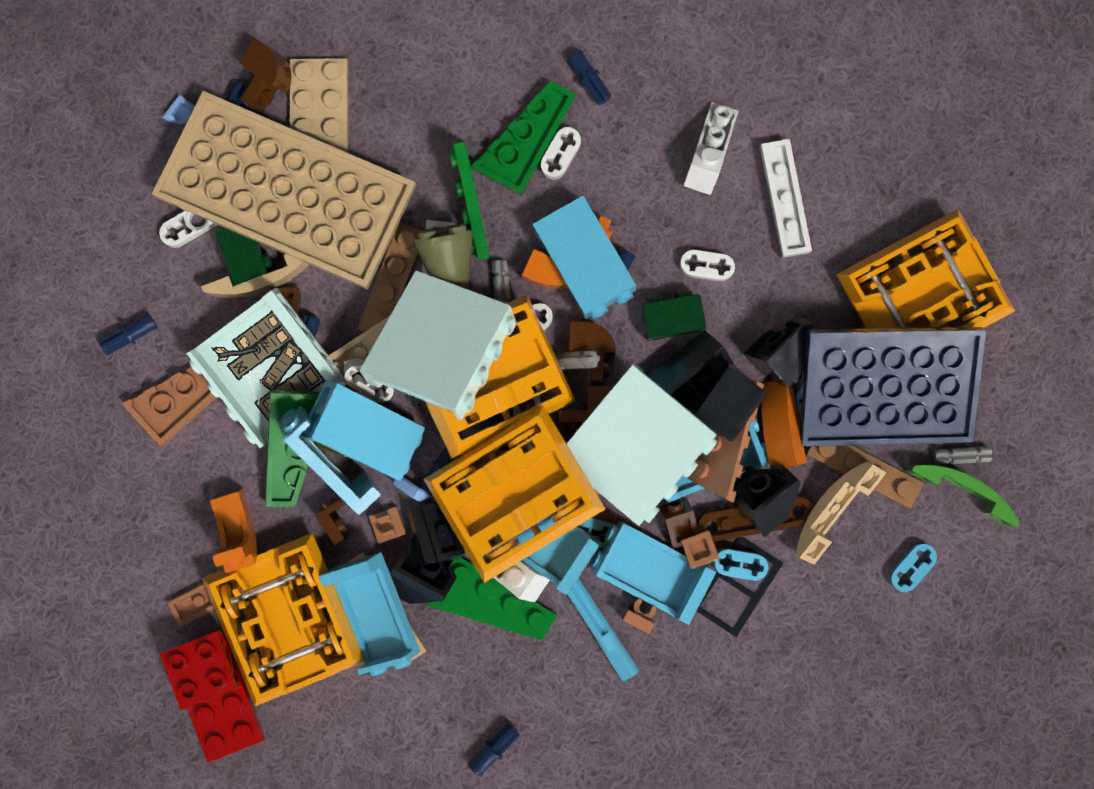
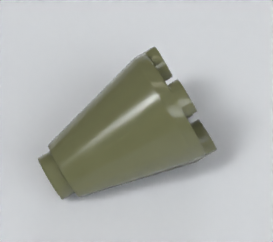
(447, 253)

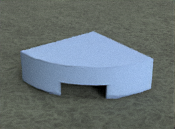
(179, 111)
(412, 490)

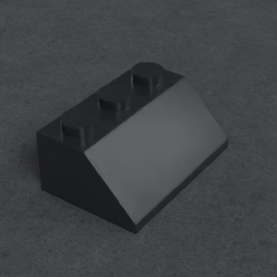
(692, 370)

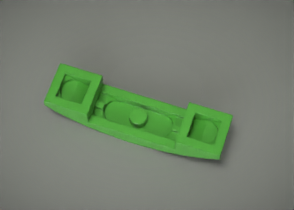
(996, 506)

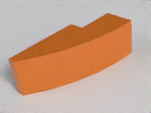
(782, 426)

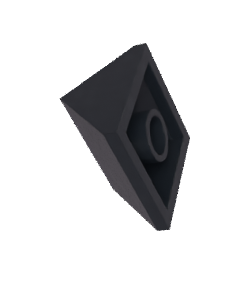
(729, 402)

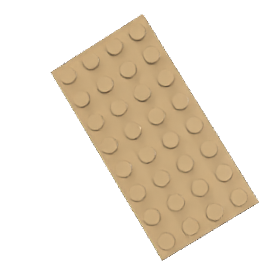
(284, 189)

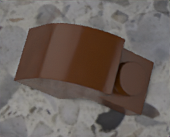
(270, 72)
(591, 336)
(595, 396)

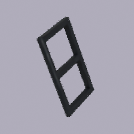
(756, 597)

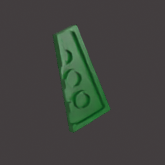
(521, 147)
(466, 188)
(284, 466)
(493, 603)

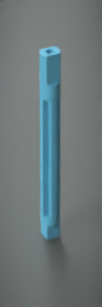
(603, 632)

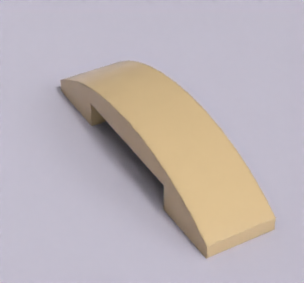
(226, 289)
(831, 505)

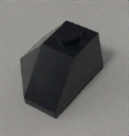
(781, 352)
(766, 496)
(418, 582)

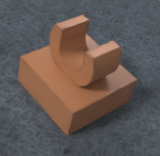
(387, 525)
(700, 550)
(639, 619)

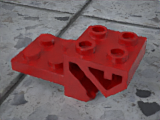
(214, 693)

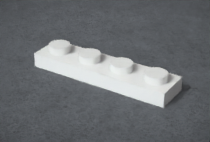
(785, 198)

